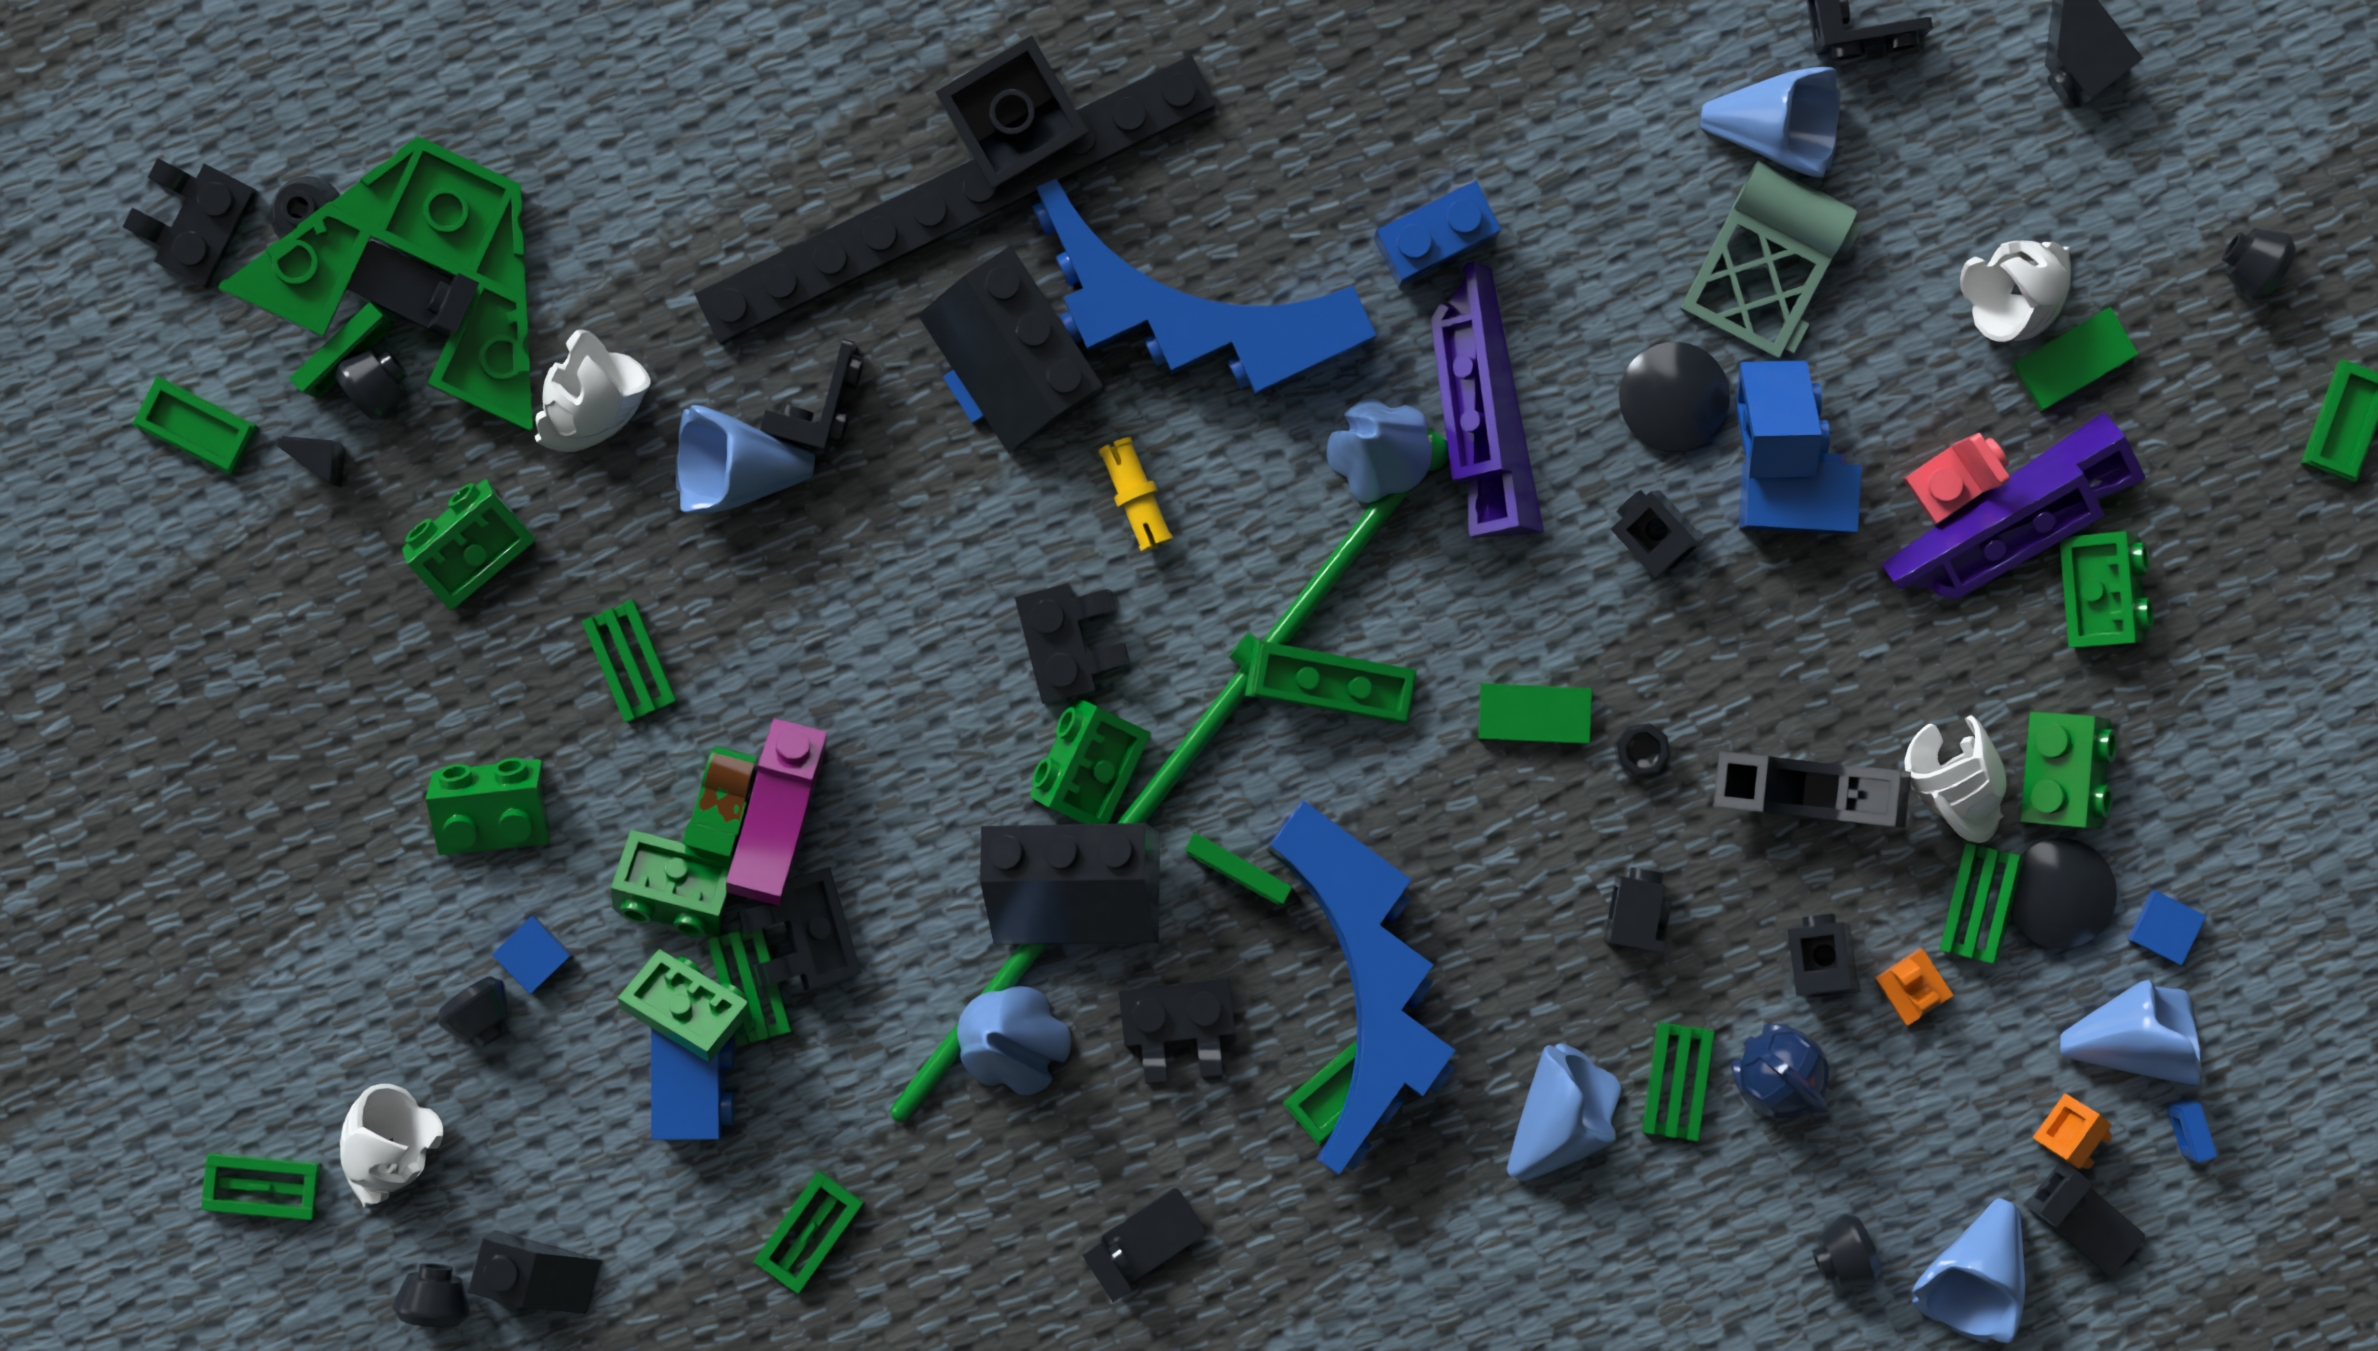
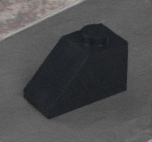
(2085, 50)
(533, 1274)

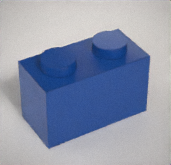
(1437, 233)
(1780, 419)
(1804, 503)
(689, 1091)

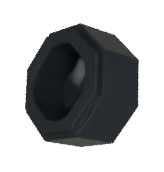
(1642, 750)

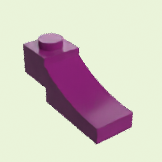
(777, 811)

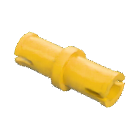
(1135, 494)

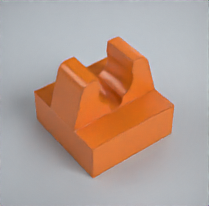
(1913, 986)
(2073, 1132)

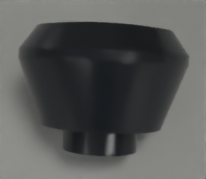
(288, 202)
(2258, 261)
(372, 382)
(477, 1012)
(1847, 1254)
(432, 1298)

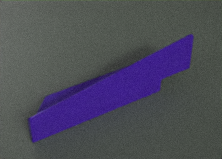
(1483, 410)
(2023, 516)

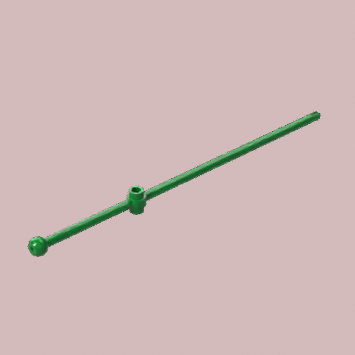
(1188, 750)

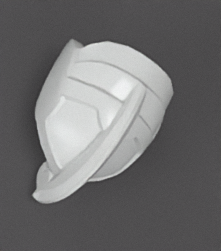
(2042, 277)
(589, 395)
(1963, 789)
(368, 1156)

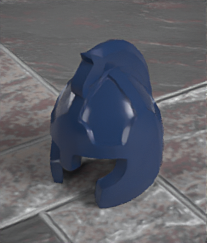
(1782, 1073)

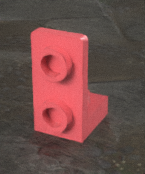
(1958, 476)

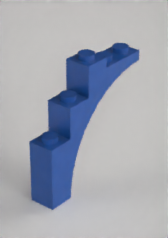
(1117, 300)
(1391, 1048)

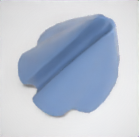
(1783, 119)
(1382, 450)
(732, 463)
(2140, 1033)
(1012, 1039)
(1563, 1114)
(1979, 1278)

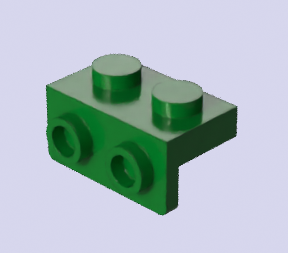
(2068, 770)
(488, 806)

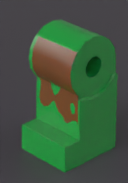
(722, 802)

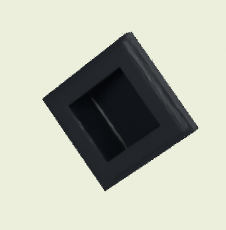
(319, 456)

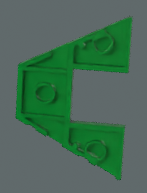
(443, 216)

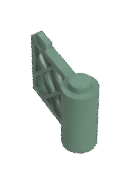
(1793, 218)

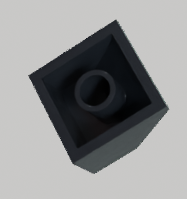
(1011, 112)

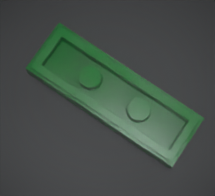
(1330, 682)

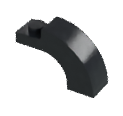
(1812, 789)

